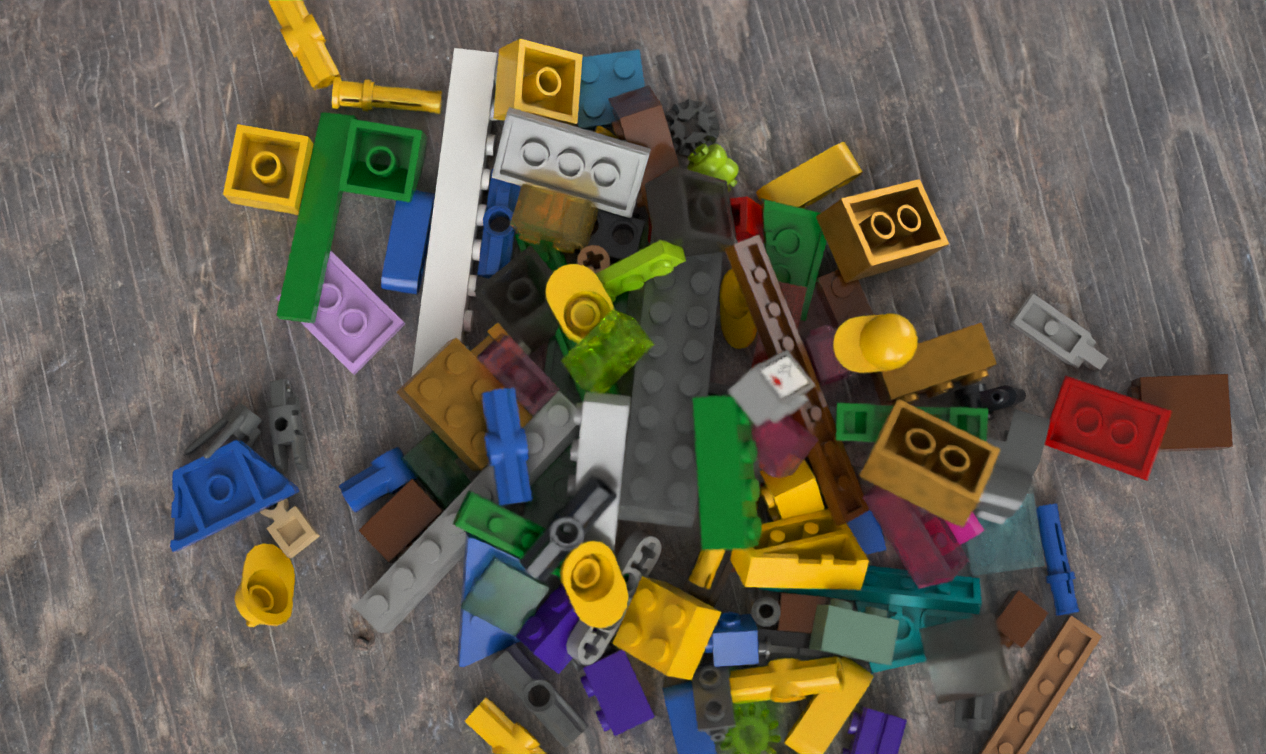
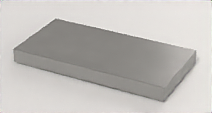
(570, 161)

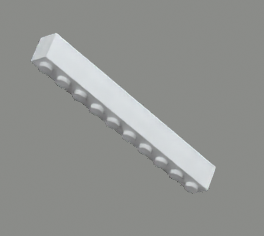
(458, 204)

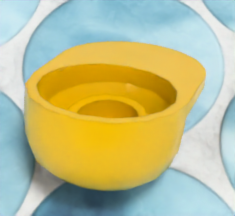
(577, 300)
(734, 314)
(875, 343)

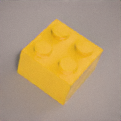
(538, 81)
(268, 169)
(666, 628)

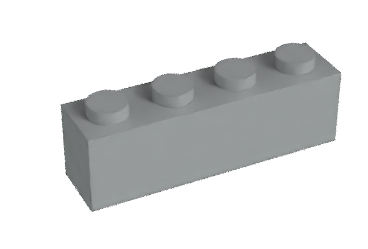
(600, 454)

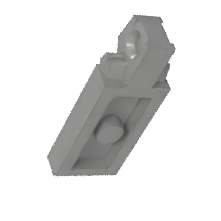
(1057, 334)

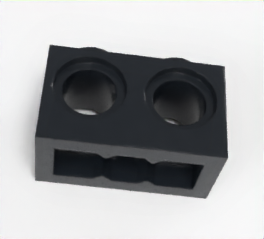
(608, 225)

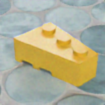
(803, 554)

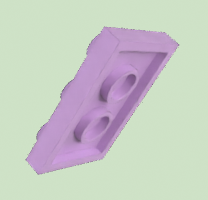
(351, 317)

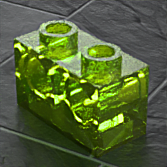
(607, 352)

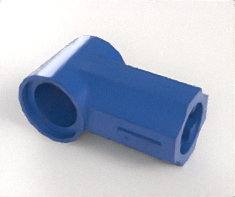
(385, 476)

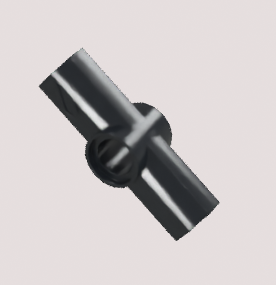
(581, 510)

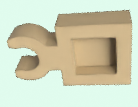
(290, 529)

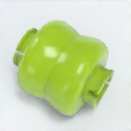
(714, 163)

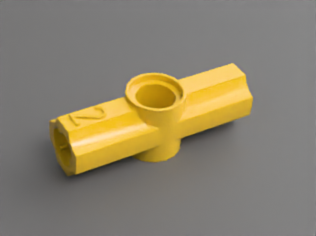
(305, 42)
(787, 680)
(501, 731)

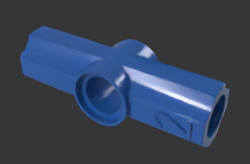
(497, 246)
(506, 446)

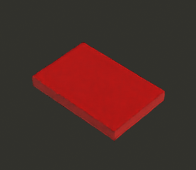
(1107, 427)

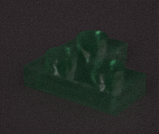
(435, 468)

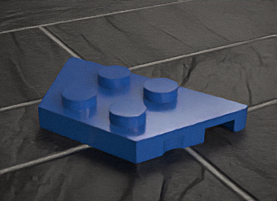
(223, 492)
(477, 636)

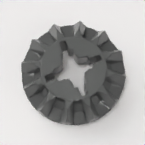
(706, 122)

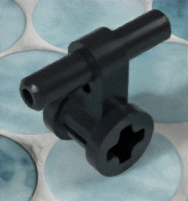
(991, 399)

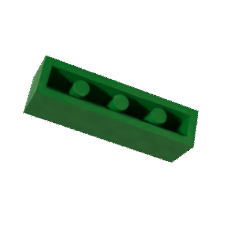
(726, 474)

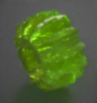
(758, 726)

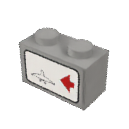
(773, 389)

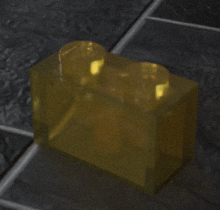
(553, 218)

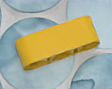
(813, 178)
(828, 711)

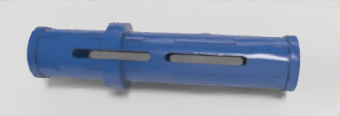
(1056, 559)

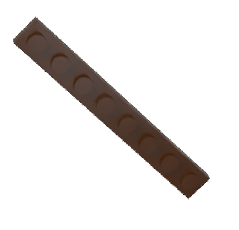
(780, 334)

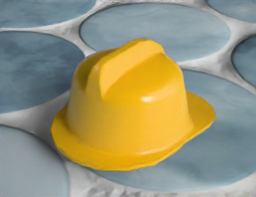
(594, 584)
(266, 587)

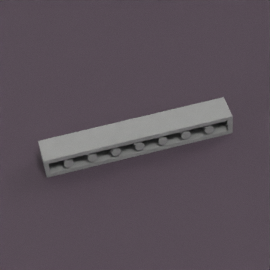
(444, 543)

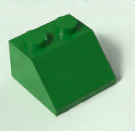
(382, 160)

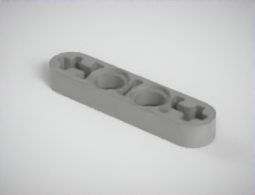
(644, 563)

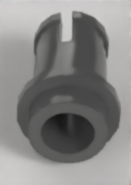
(764, 602)

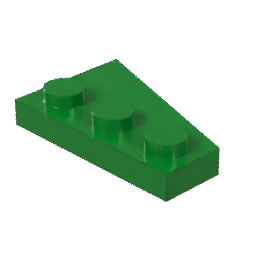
(793, 245)

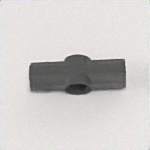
(523, 675)

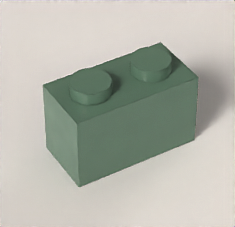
(854, 633)

